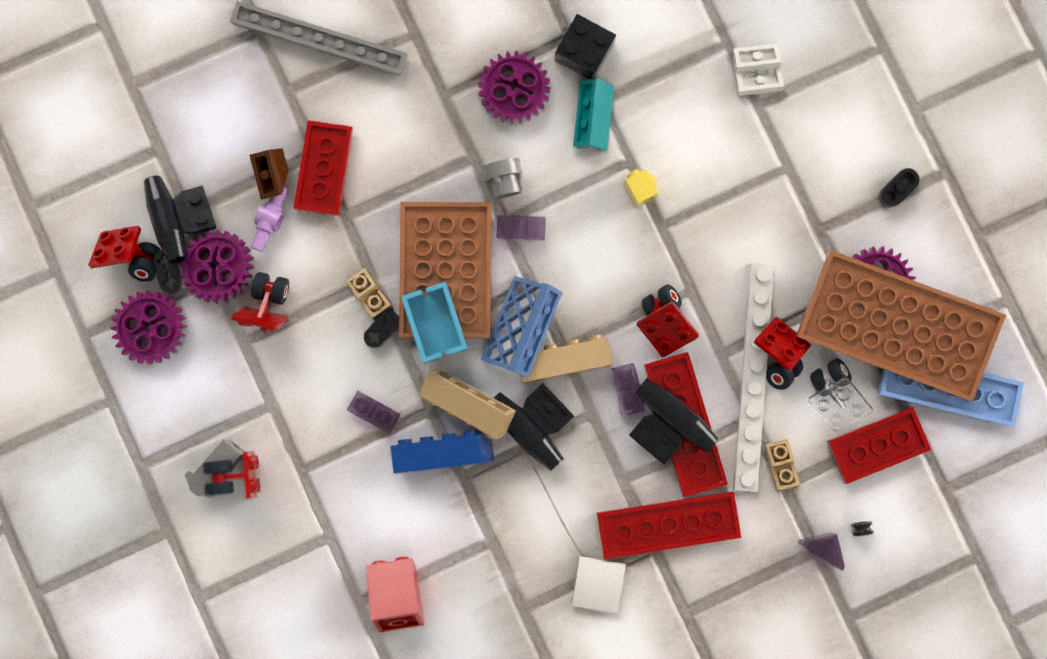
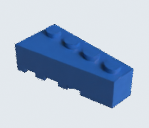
(441, 453)

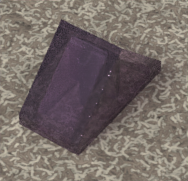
(826, 547)

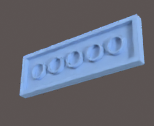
(994, 401)

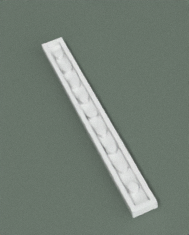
(753, 379)

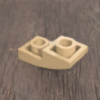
(369, 294)
(781, 465)

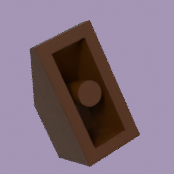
(270, 172)

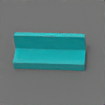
(593, 114)

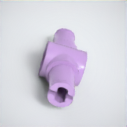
(268, 219)

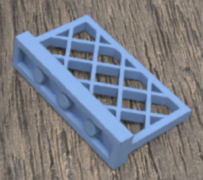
(532, 330)

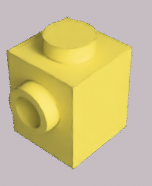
(641, 186)

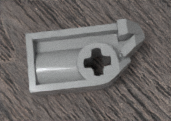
(224, 451)

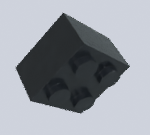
(585, 47)

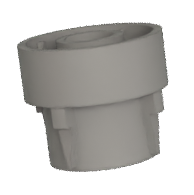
(503, 177)

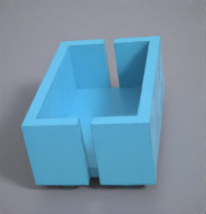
(434, 323)

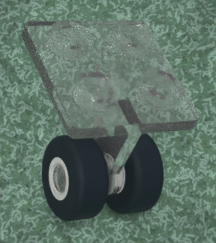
(837, 397)

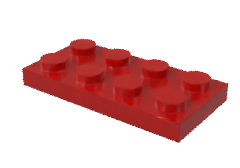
(323, 168)
(878, 445)

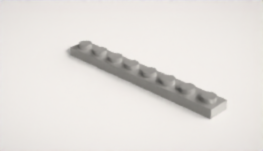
(318, 38)

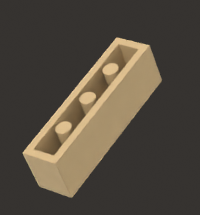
(571, 358)
(467, 403)

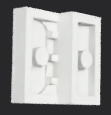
(758, 69)
(598, 585)

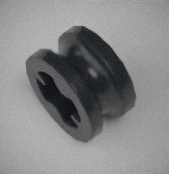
(862, 528)

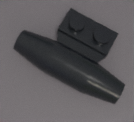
(173, 217)
(668, 424)
(531, 425)

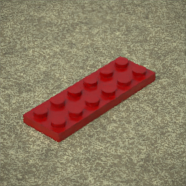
(693, 467)
(668, 525)

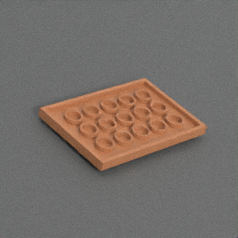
(450, 246)

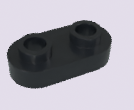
(898, 188)

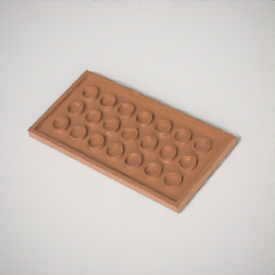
(901, 325)

